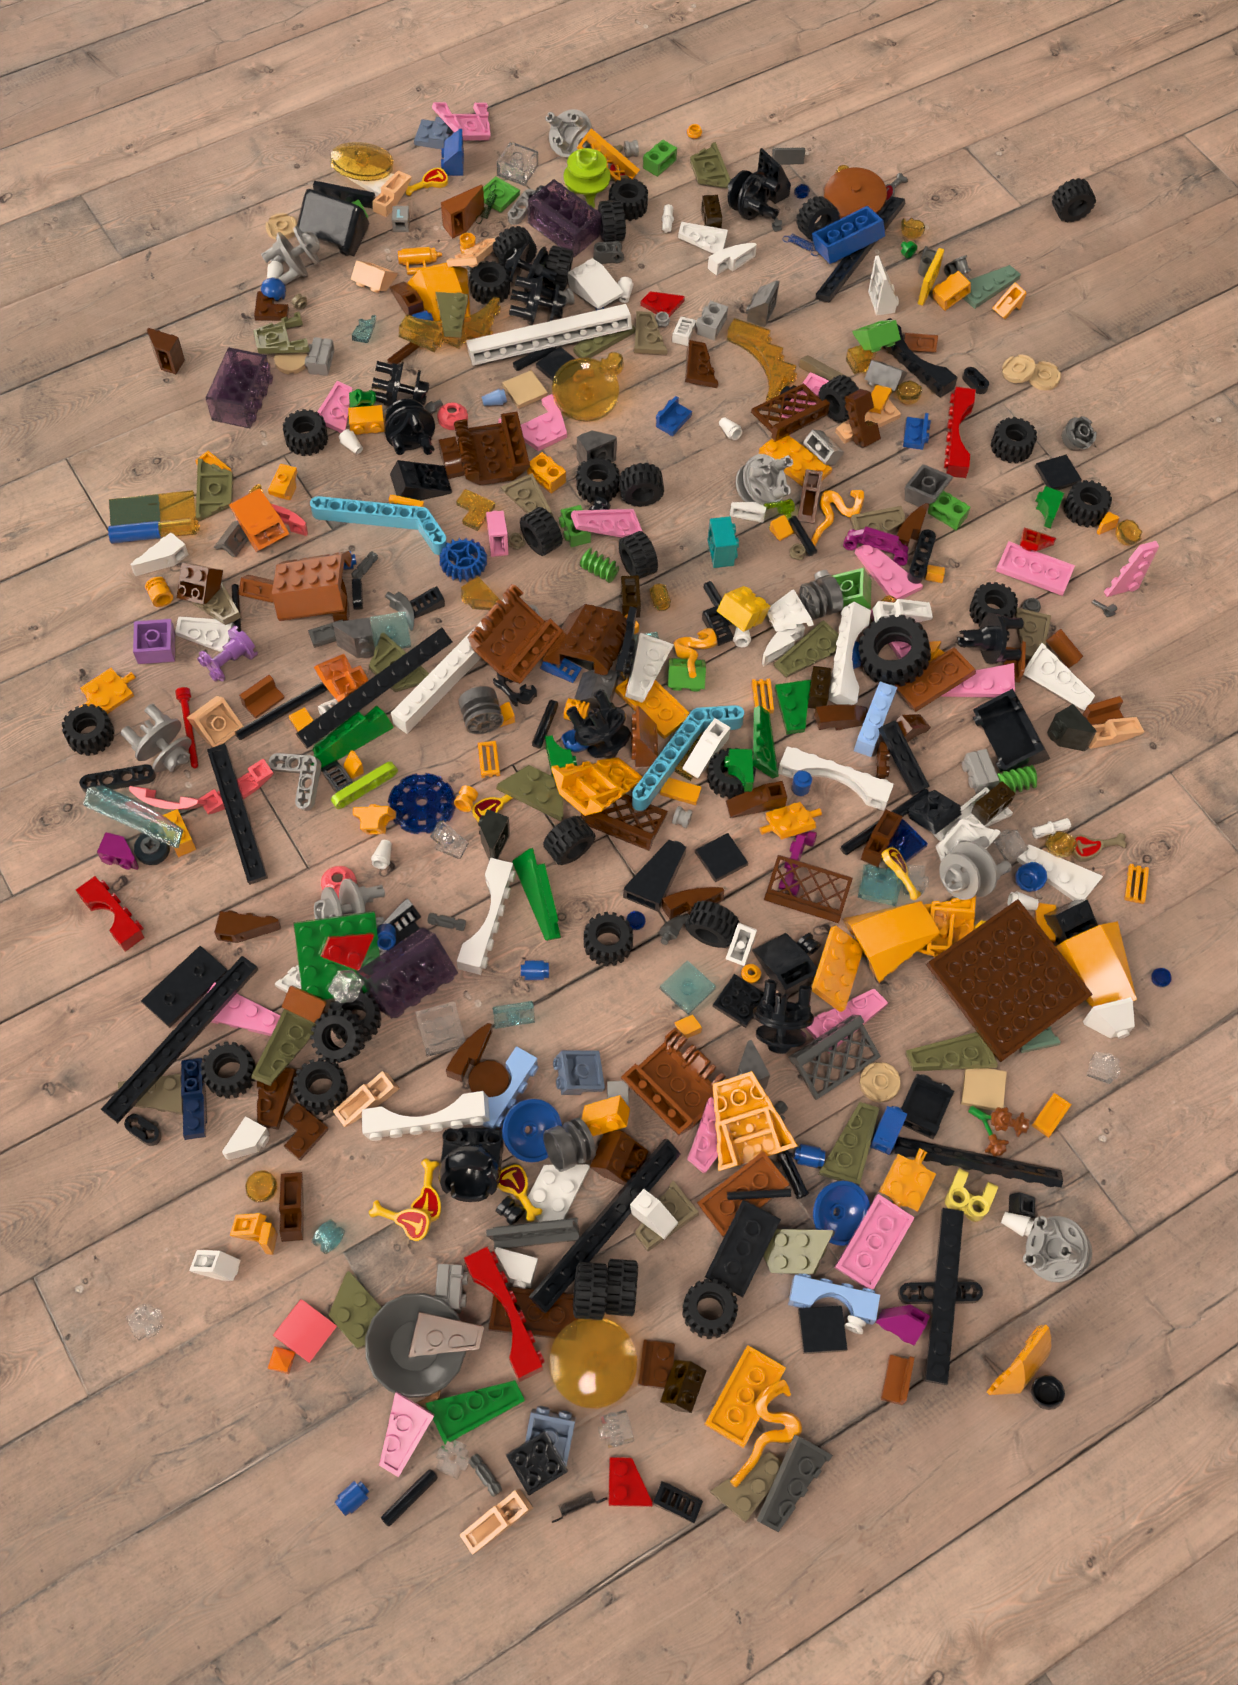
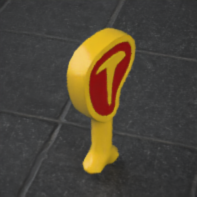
(433, 178)
(429, 1198)
(414, 1221)

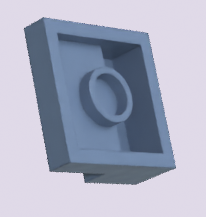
(432, 133)
(579, 1072)
(557, 1426)

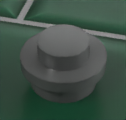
(1032, 604)

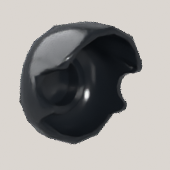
(1047, 1392)

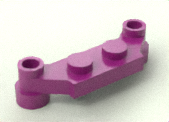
(878, 540)
(797, 848)

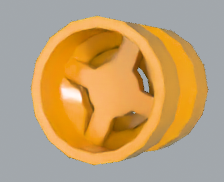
(467, 241)
(466, 797)

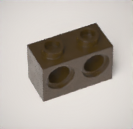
(711, 211)
(630, 594)
(819, 687)
(993, 803)
(683, 1386)

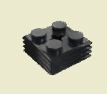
(934, 811)

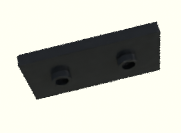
(184, 986)
(743, 1247)

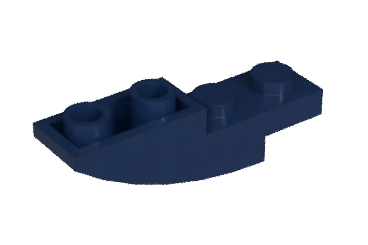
(194, 1099)

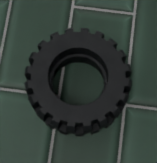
(888, 631)

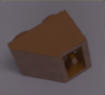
(166, 350)
(198, 583)
(618, 1157)

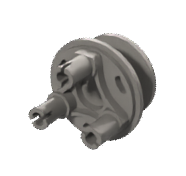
(568, 131)
(284, 251)
(763, 479)
(158, 739)
(971, 870)
(351, 900)
(1057, 1249)

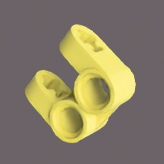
(983, 1201)

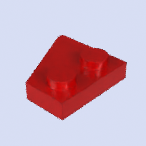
(662, 302)
(1035, 540)
(347, 949)
(626, 1484)

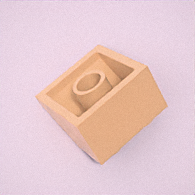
(373, 276)
(215, 721)

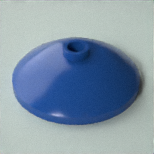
(539, 1117)
(850, 1206)

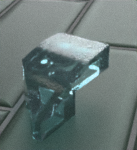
(364, 330)

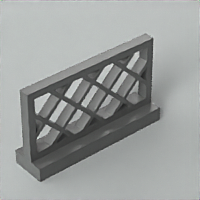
(828, 1040)
(534, 1233)

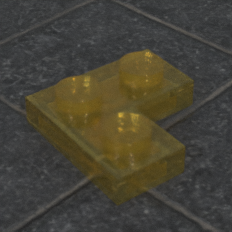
(477, 508)

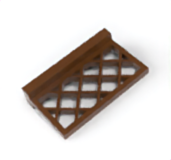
(798, 419)
(620, 829)
(804, 905)

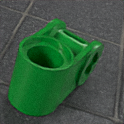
(362, 398)

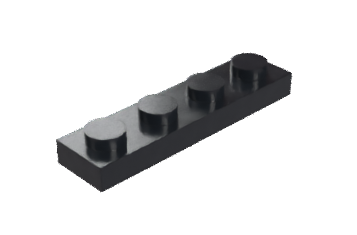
(345, 193)
(903, 757)

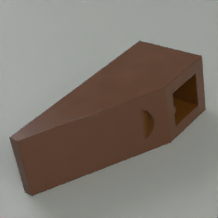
(407, 298)
(761, 799)
(241, 927)

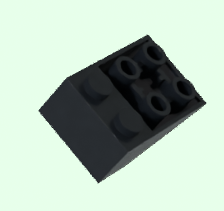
(775, 172)
(419, 480)
(1071, 919)
(786, 963)

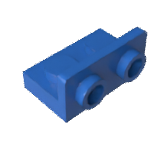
(672, 417)
(916, 432)

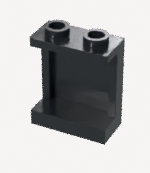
(926, 1105)

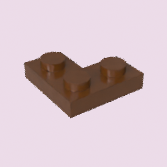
(268, 311)
(308, 1130)

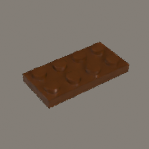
(540, 1323)

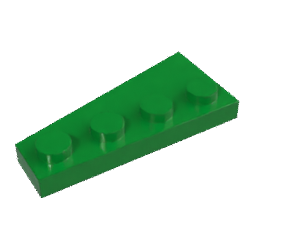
(763, 744)
(469, 1410)

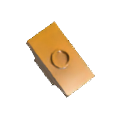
(284, 482)
(374, 818)

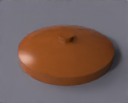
(855, 189)

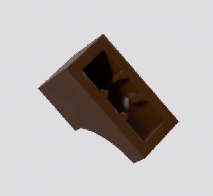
(451, 457)
(912, 725)

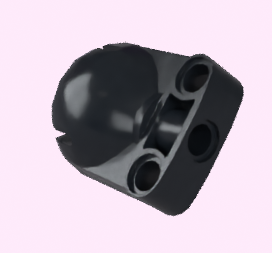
(471, 1163)

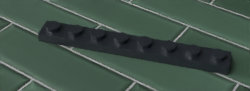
(237, 814)
(985, 1163)
(944, 1297)

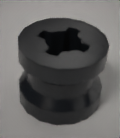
(808, 944)

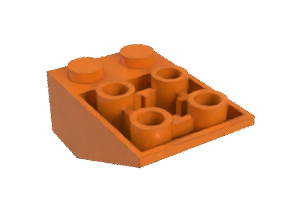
(258, 519)

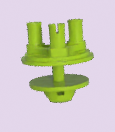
(587, 173)

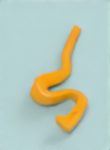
(833, 497)
(685, 647)
(792, 1427)

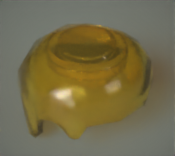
(912, 229)
(614, 362)
(909, 392)
(1128, 532)
(1060, 844)
(261, 1186)

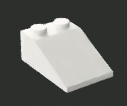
(594, 284)
(881, 290)

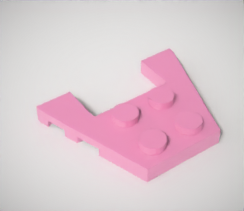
(472, 125)
(544, 429)

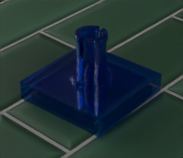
(908, 841)

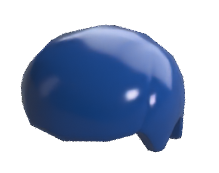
(273, 288)
(570, 742)
(1031, 877)

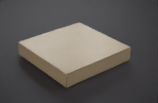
(524, 389)
(984, 1088)

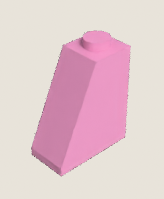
(497, 533)

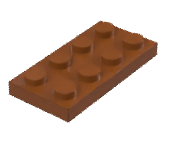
(939, 678)
(755, 1175)

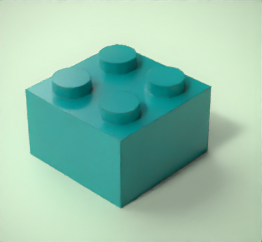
(722, 542)

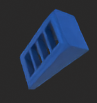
(552, 669)

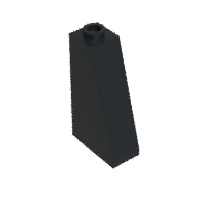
(656, 876)

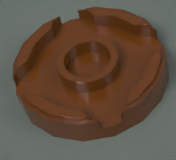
(489, 1077)

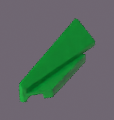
(352, 735)
(538, 892)

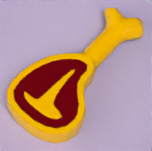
(491, 803)
(896, 862)
(515, 1181)

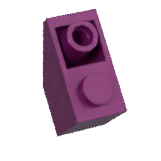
(116, 851)
(904, 1321)

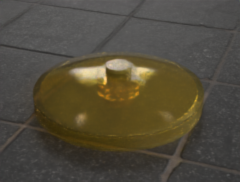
(361, 161)
(585, 389)
(593, 1362)

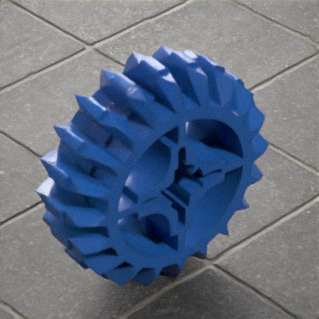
(460, 554)

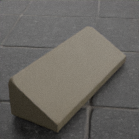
(816, 367)

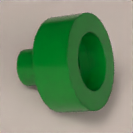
(908, 249)

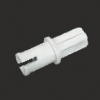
(667, 218)
(1051, 827)

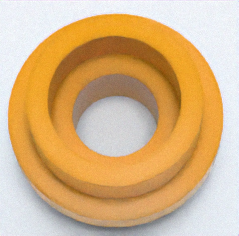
(694, 131)
(751, 978)

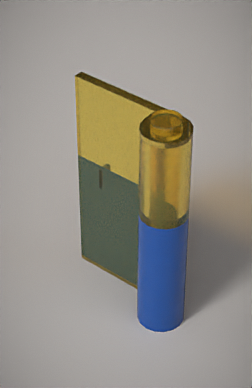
(152, 516)

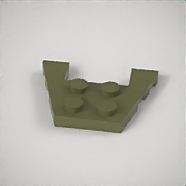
(274, 338)

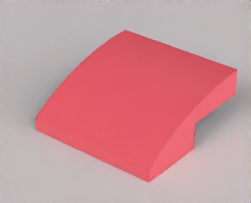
(304, 1330)

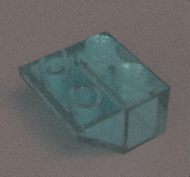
(879, 885)

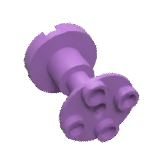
(238, 645)

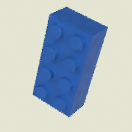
(848, 234)

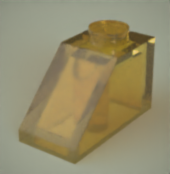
(859, 359)
(478, 595)

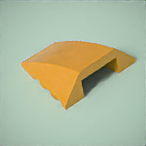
(439, 279)
(595, 785)
(953, 920)
(892, 935)
(1100, 963)
(746, 1122)
(1025, 1365)

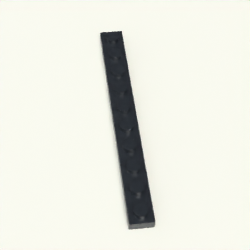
(852, 261)
(373, 688)
(179, 1040)
(603, 1226)

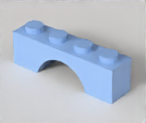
(875, 719)
(520, 1067)
(860, 1303)

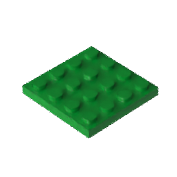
(310, 938)

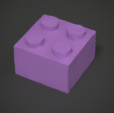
(154, 641)

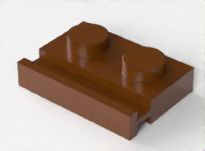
(656, 1363)

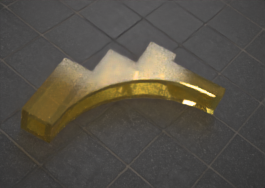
(431, 335)
(758, 343)

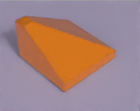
(281, 1360)

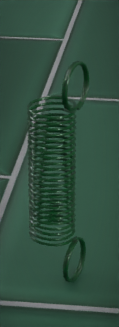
(490, 203)

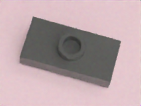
(323, 634)

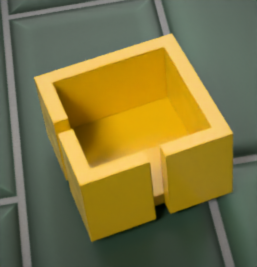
(743, 608)

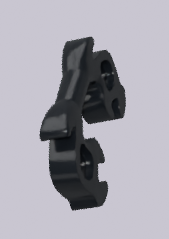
(525, 695)

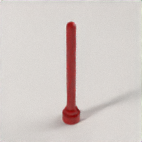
(183, 695)

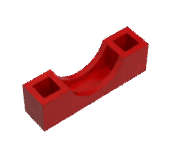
(124, 929)

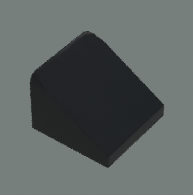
(1022, 1204)

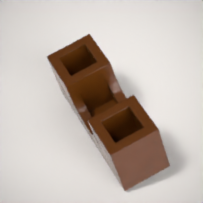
(857, 406)

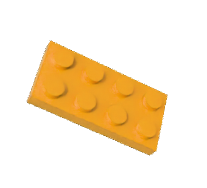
(801, 457)
(659, 706)
(837, 968)
(735, 1409)

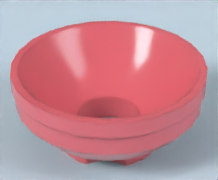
(447, 419)
(326, 880)

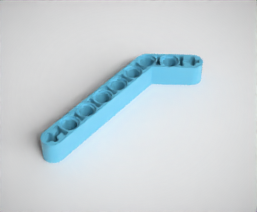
(381, 515)
(695, 723)

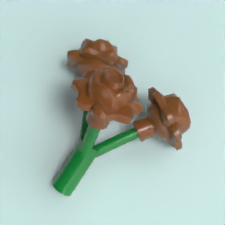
(1001, 1120)

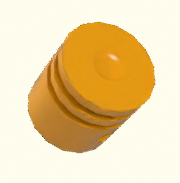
(159, 591)
(582, 707)

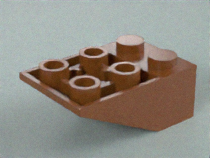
(461, 211)
(643, 739)

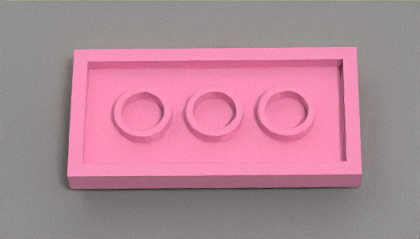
(1035, 568)
(874, 1242)

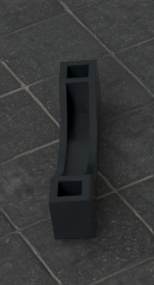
(935, 377)

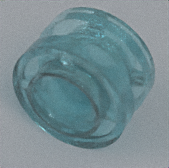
(328, 1236)

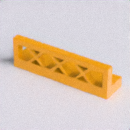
(611, 154)

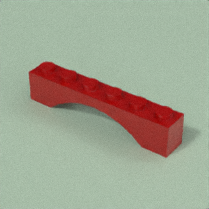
(958, 457)
(485, 1273)

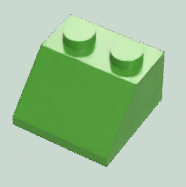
(877, 335)
(855, 587)
(679, 676)

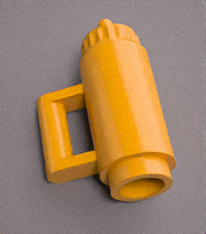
(416, 256)

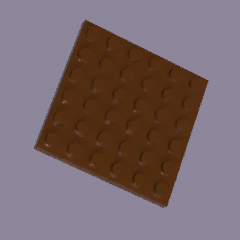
(1009, 980)

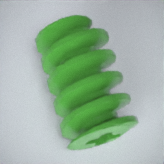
(599, 566)
(1019, 778)

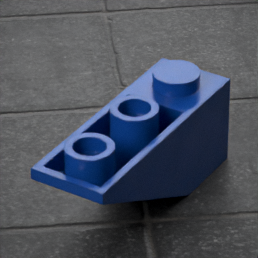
(888, 1129)

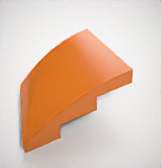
(340, 677)

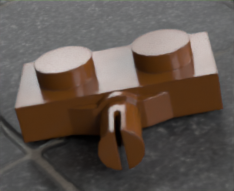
(883, 756)

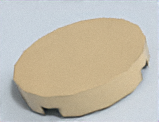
(281, 223)
(290, 362)
(1019, 369)
(1046, 376)
(880, 1082)

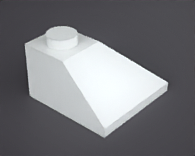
(1112, 1018)

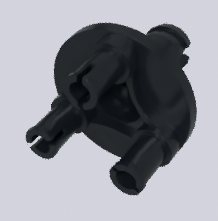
(993, 638)

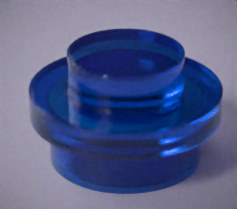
(802, 191)
(636, 919)
(1161, 977)

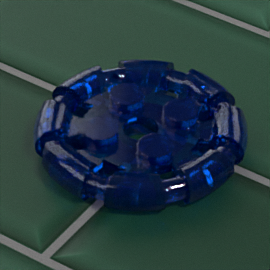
(425, 812)

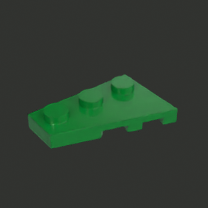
(793, 705)

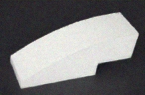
(731, 257)
(915, 609)
(781, 643)

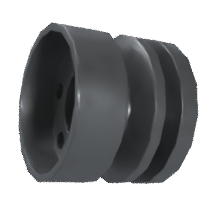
(821, 597)
(480, 710)
(569, 1144)

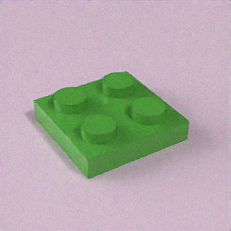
(505, 192)

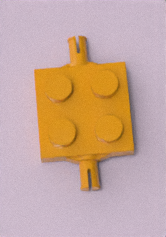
(108, 690)
(790, 820)
(908, 1181)

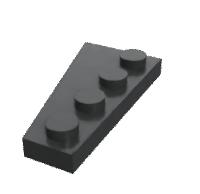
(795, 1474)

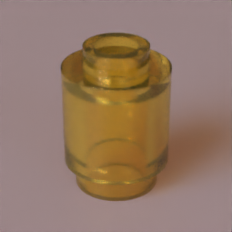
(660, 597)

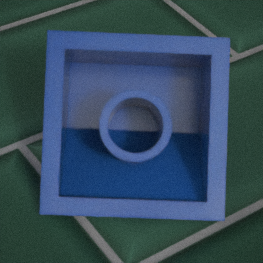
(453, 154)

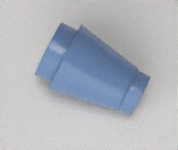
(494, 398)

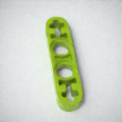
(364, 785)

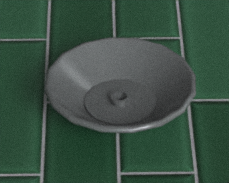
(390, 1342)

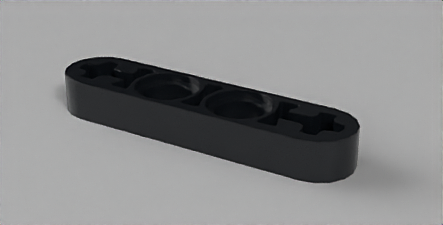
(922, 556)
(117, 776)
(913, 1287)

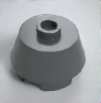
(1078, 433)

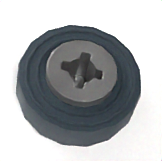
(154, 855)

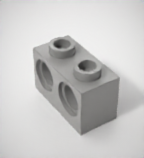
(712, 320)

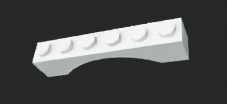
(844, 686)
(872, 790)
(474, 951)
(467, 1109)

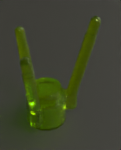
(784, 507)

